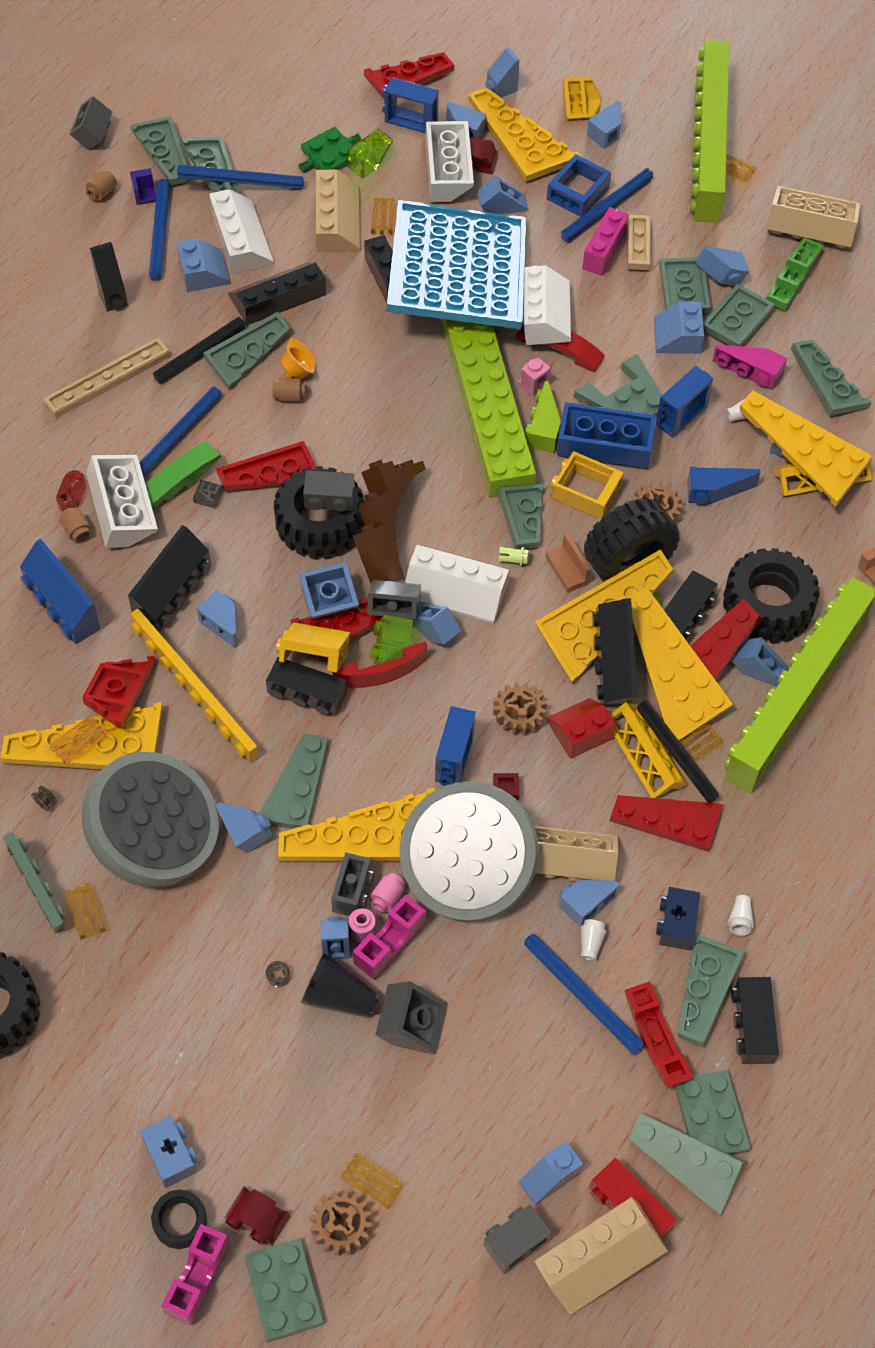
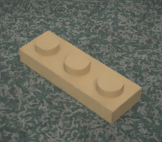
(639, 242)

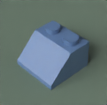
(201, 265)
(680, 329)
(328, 590)

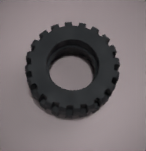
(310, 536)
(630, 536)
(783, 572)
(22, 1006)

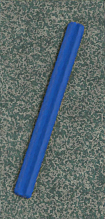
(240, 176)
(602, 207)
(159, 229)
(179, 430)
(584, 994)

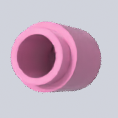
(387, 893)
(361, 924)

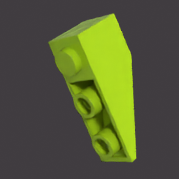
(546, 423)

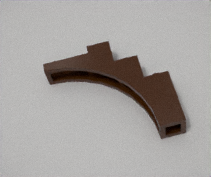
(379, 513)

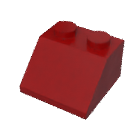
(582, 727)

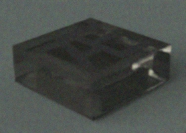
(208, 493)

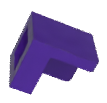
(143, 186)

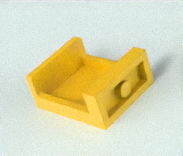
(315, 641)

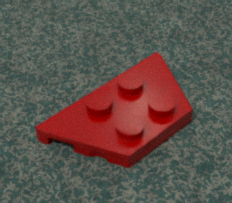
(117, 688)

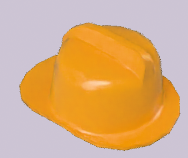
(297, 360)

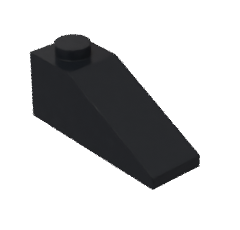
(108, 277)

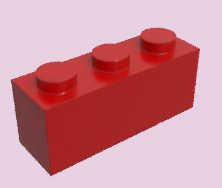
(617, 1185)

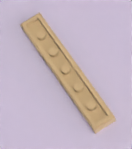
(106, 377)

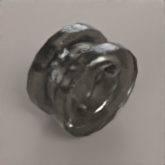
(44, 798)
(280, 981)

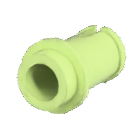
(515, 555)

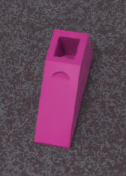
(756, 364)

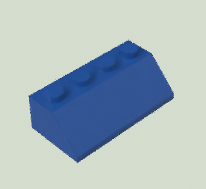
(606, 434)
(59, 593)

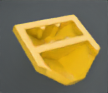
(580, 98)

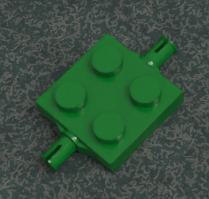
(327, 150)

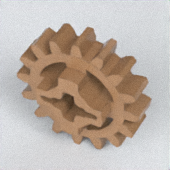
(664, 497)
(518, 709)
(332, 1230)

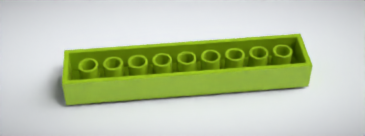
(710, 131)
(489, 405)
(799, 685)

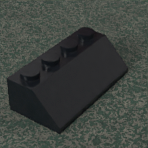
(279, 292)
(170, 578)
(615, 653)

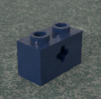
(679, 932)

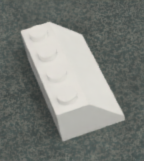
(448, 160)
(239, 231)
(546, 306)
(120, 499)
(458, 583)

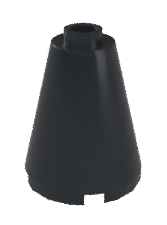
(339, 990)

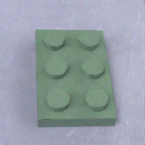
(684, 282)
(737, 316)
(713, 1112)
(283, 1290)

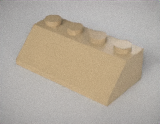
(336, 212)
(576, 854)
(601, 1256)

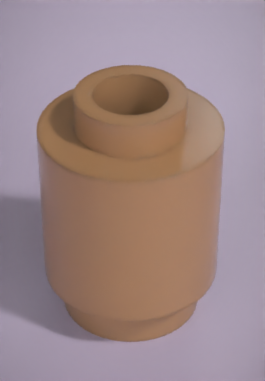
(101, 186)
(288, 389)
(75, 525)

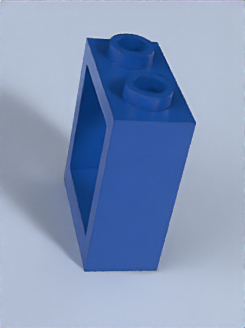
(410, 91)
(578, 203)
(684, 401)
(455, 746)

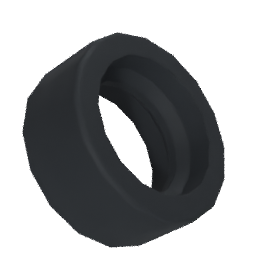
(161, 1206)

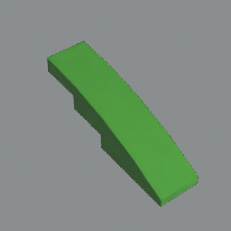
(794, 273)
(181, 473)

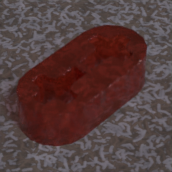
(66, 489)

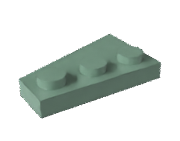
(522, 513)

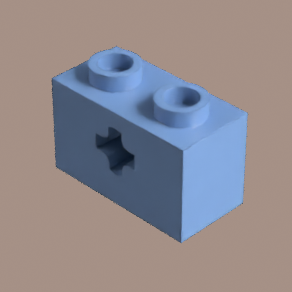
(164, 1135)

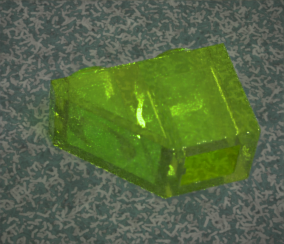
(368, 153)
(392, 635)

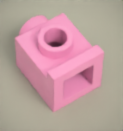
(534, 371)

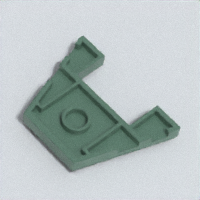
(637, 396)

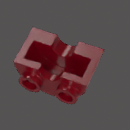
(483, 155)
(258, 1215)

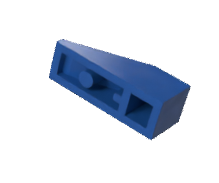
(714, 484)

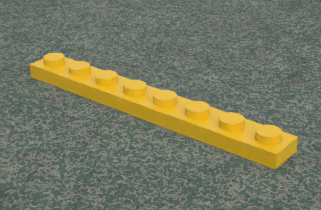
(197, 690)

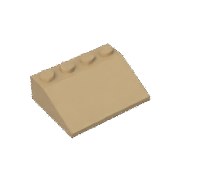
(813, 217)

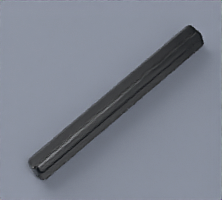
(198, 350)
(678, 751)

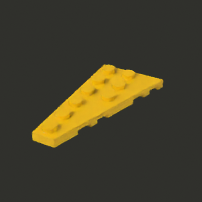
(522, 139)
(812, 450)
(570, 627)
(679, 679)
(137, 735)
(364, 832)

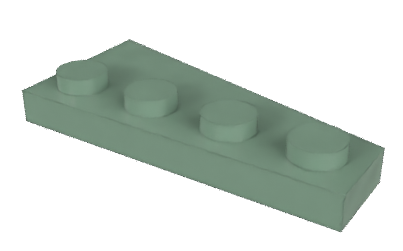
(162, 146)
(209, 153)
(244, 350)
(827, 380)
(295, 790)
(42, 891)
(708, 983)
(692, 1162)

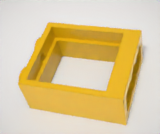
(594, 470)

